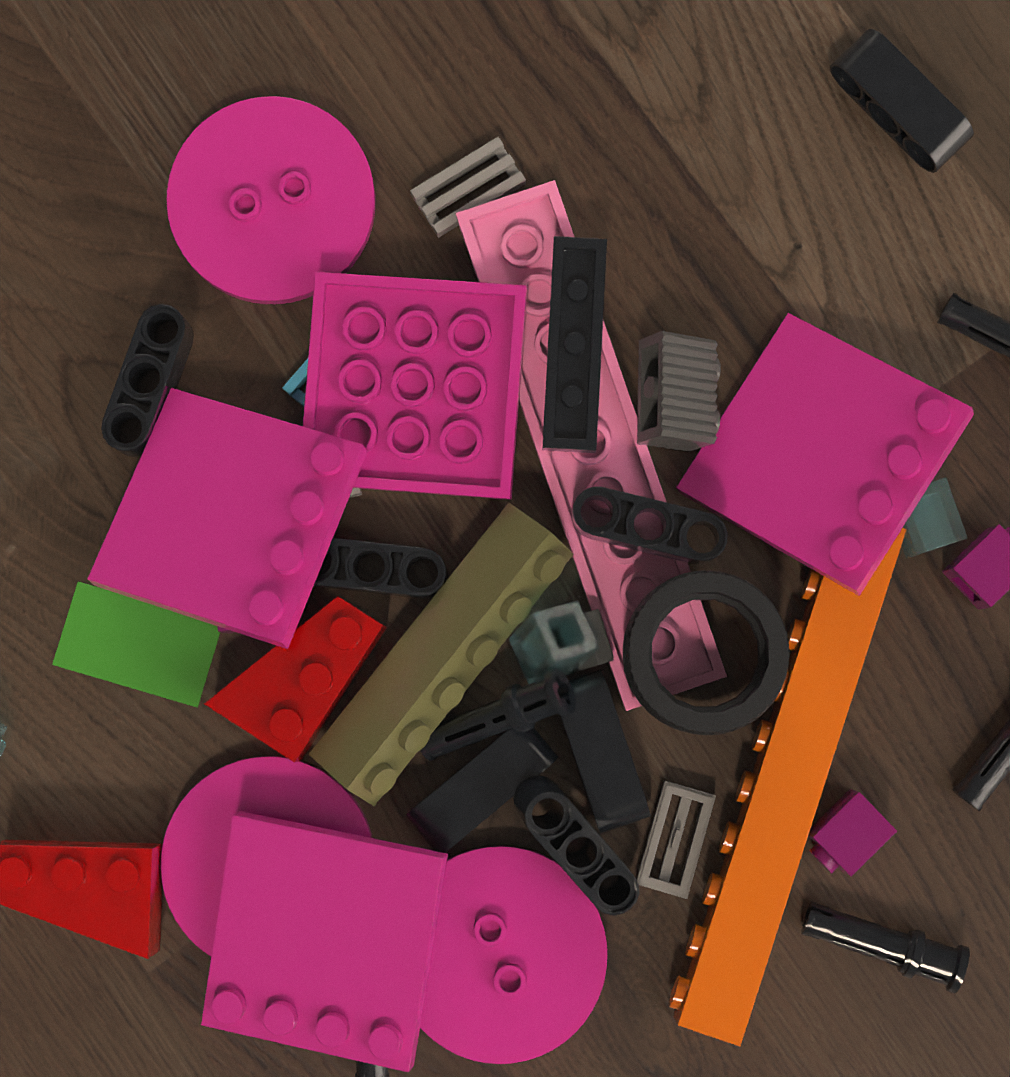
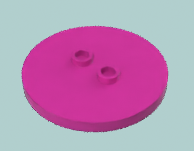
(270, 199)
(201, 826)
(511, 957)

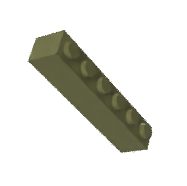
(441, 654)

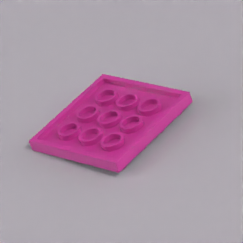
(419, 379)
(825, 452)
(228, 517)
(324, 940)

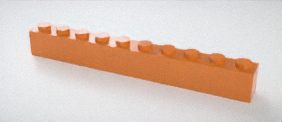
(778, 805)

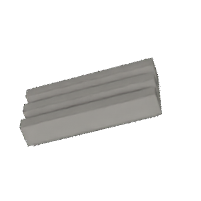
(457, 170)
(686, 796)

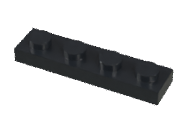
(574, 344)

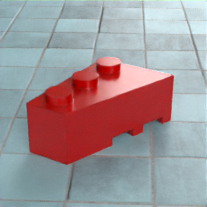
(295, 689)
(88, 888)

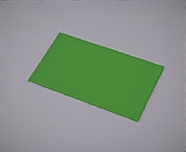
(136, 645)

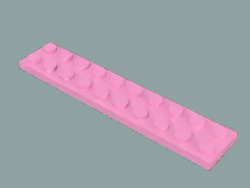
(513, 245)

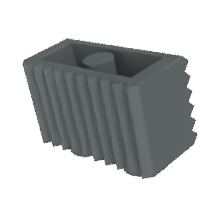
(677, 391)

